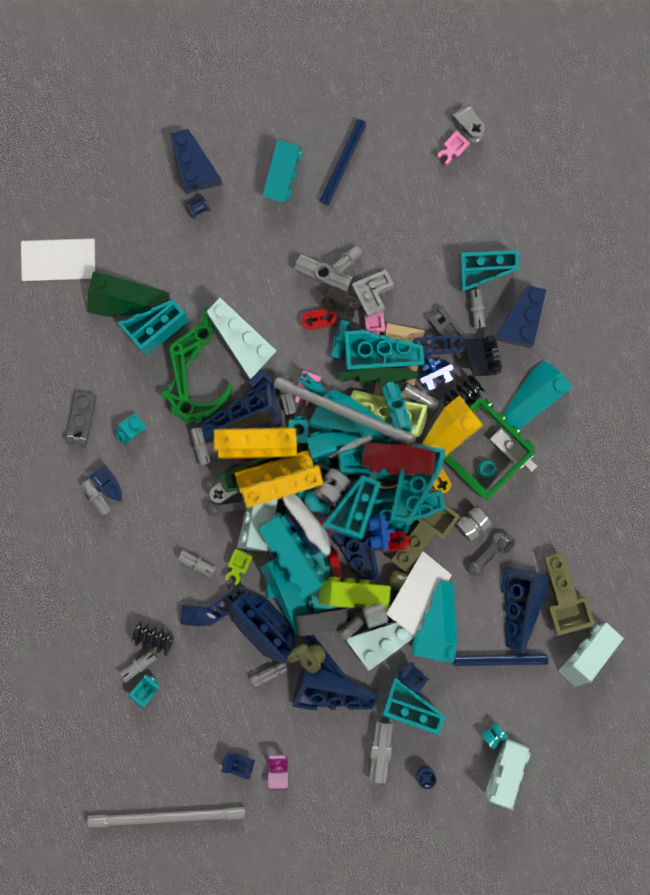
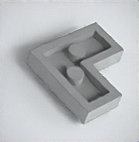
(368, 292)

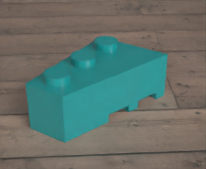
(283, 171)
(485, 266)

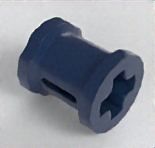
(198, 207)

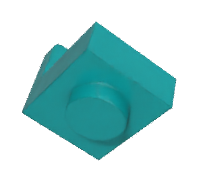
(129, 429)
(144, 691)

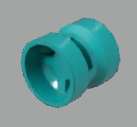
(491, 739)

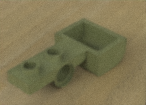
(435, 524)
(569, 612)

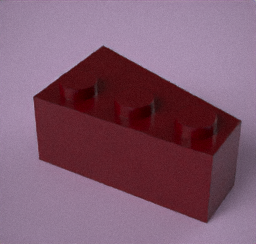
(398, 458)

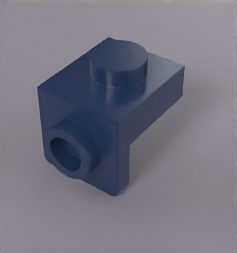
(412, 678)
(237, 765)

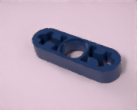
(443, 338)
(234, 593)

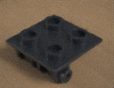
(481, 356)

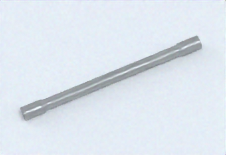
(398, 434)
(104, 820)

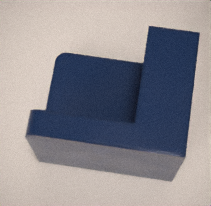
(259, 379)

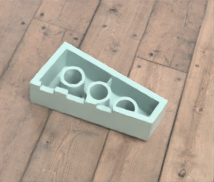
(243, 341)

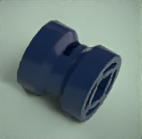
(429, 778)

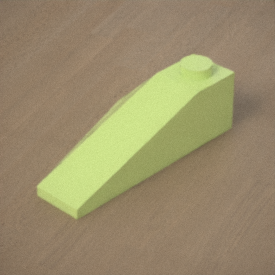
(376, 404)

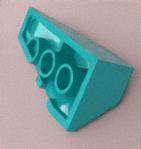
(375, 350)
(538, 392)
(328, 420)
(327, 444)
(413, 489)

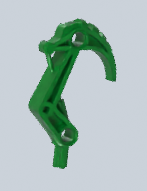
(179, 349)

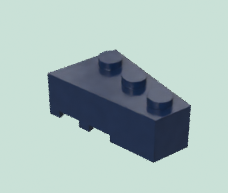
(194, 166)

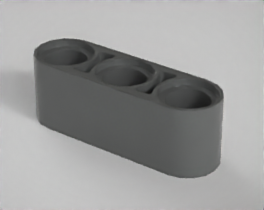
(321, 621)

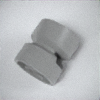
(328, 492)
(474, 523)

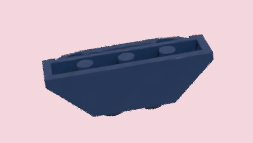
(264, 626)

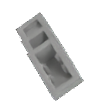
(375, 615)

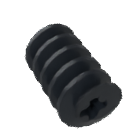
(466, 391)
(152, 638)

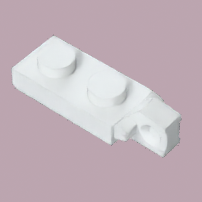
(511, 448)

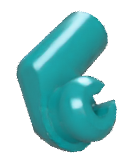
(314, 504)

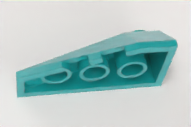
(351, 463)
(385, 500)
(285, 592)
(439, 631)

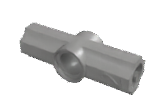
(311, 268)
(381, 751)

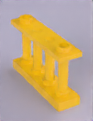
(256, 443)
(278, 479)

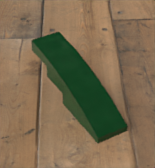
(382, 375)

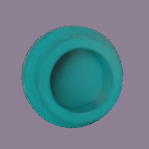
(486, 469)

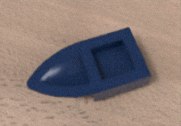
(107, 483)
(196, 616)

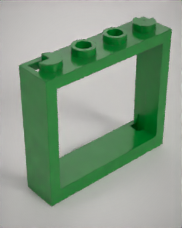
(513, 432)

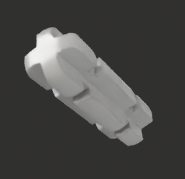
(353, 626)
(268, 674)

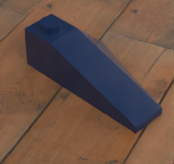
(254, 411)
(360, 558)
(523, 600)
(330, 691)

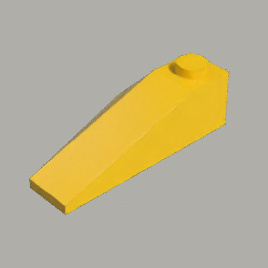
(453, 426)

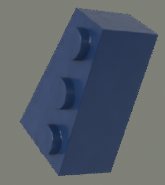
(523, 320)

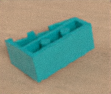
(154, 326)
(354, 509)
(410, 709)

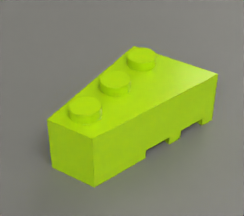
(352, 593)

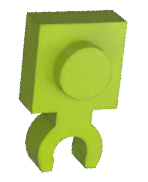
(239, 563)

